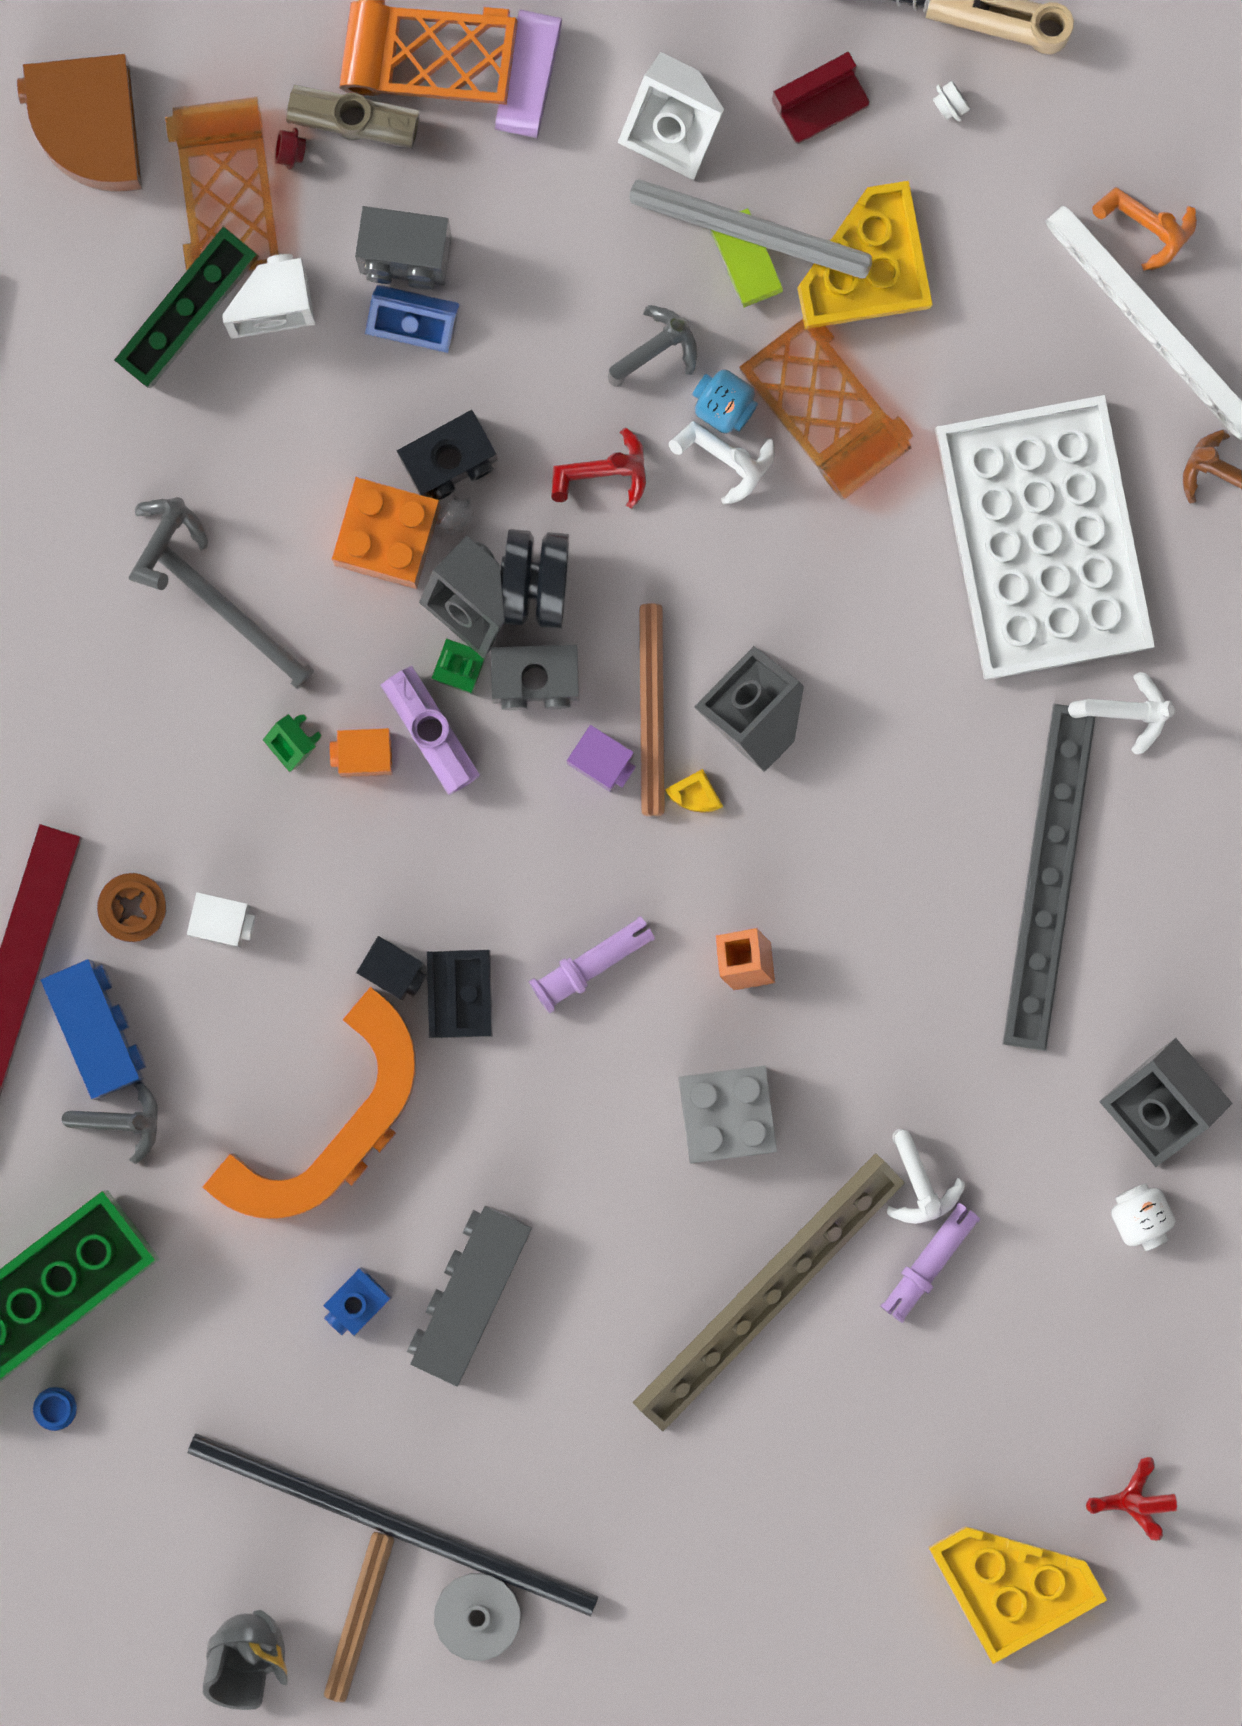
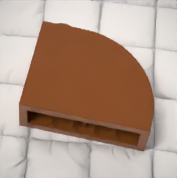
(85, 119)

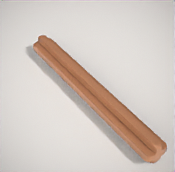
(652, 709)

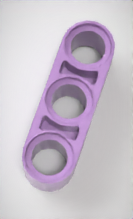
(530, 74)

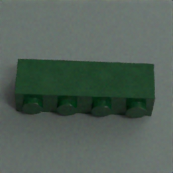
(186, 307)

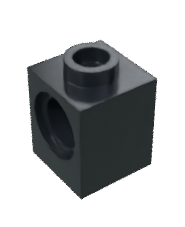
(392, 969)

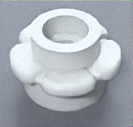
(951, 101)

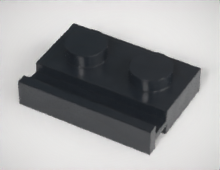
(459, 993)

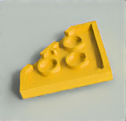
(897, 283)
(1013, 1588)

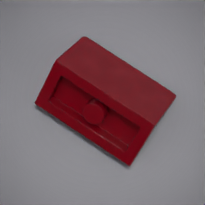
(820, 98)

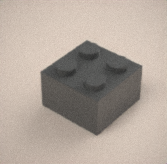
(403, 247)

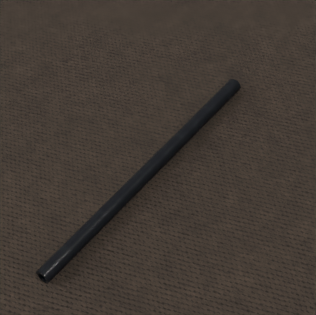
(392, 1524)

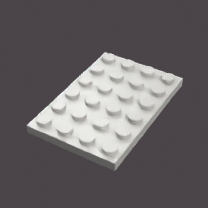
(1044, 537)

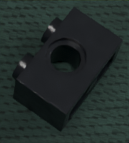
(459, 434)

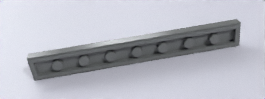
(1048, 880)

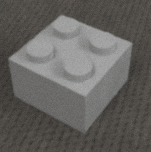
(727, 1114)

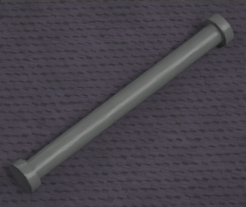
(236, 618)

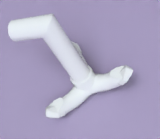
(734, 457)
(1153, 711)
(929, 1204)

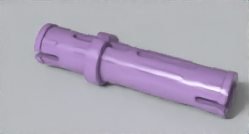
(930, 1263)

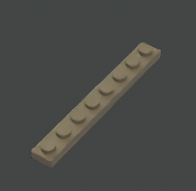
(768, 1292)

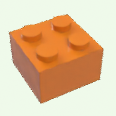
(386, 532)

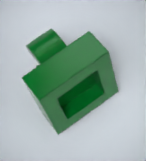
(458, 666)
(290, 742)

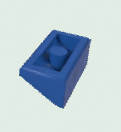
(412, 318)

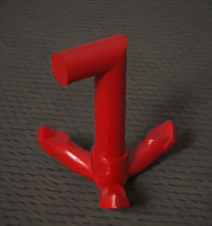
(616, 464)
(1135, 1504)

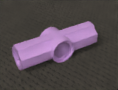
(414, 707)

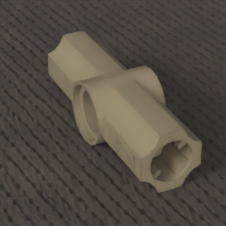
(325, 110)

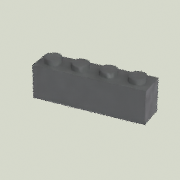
(470, 1296)

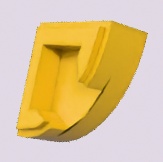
(695, 793)

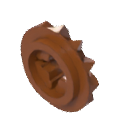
(111, 911)

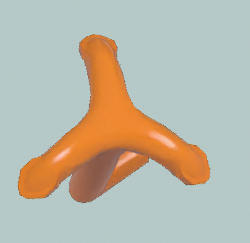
(1162, 225)

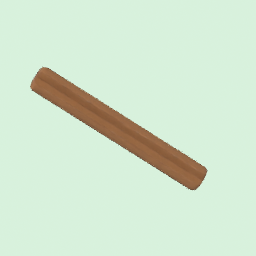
(358, 1617)

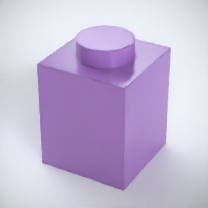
(602, 759)

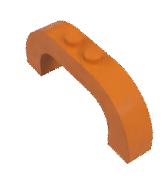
(342, 1160)

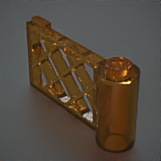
(215, 130)
(859, 452)

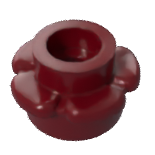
(289, 148)

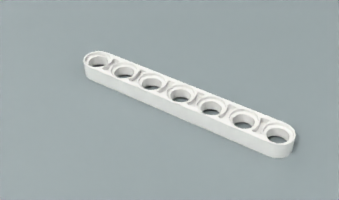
(1147, 318)

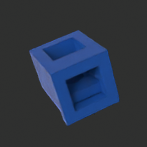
(371, 1296)

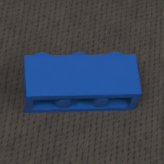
(94, 1028)

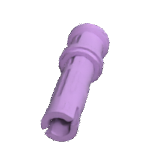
(573, 975)

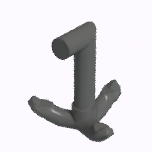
(675, 332)
(173, 516)
(139, 1122)

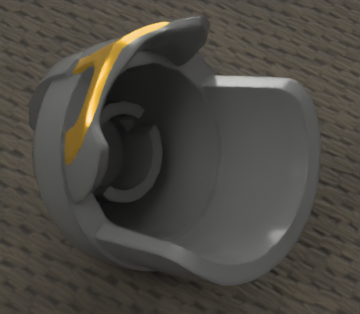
(241, 1658)

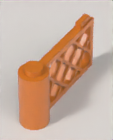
(373, 43)

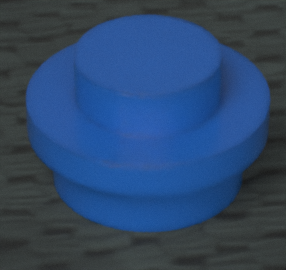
(55, 1408)

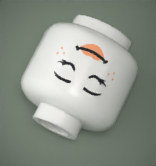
(1143, 1217)

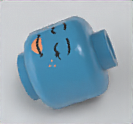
(724, 401)

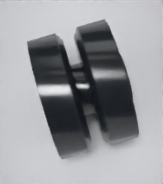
(534, 578)

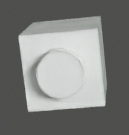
(221, 920)

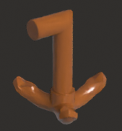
(1206, 459)

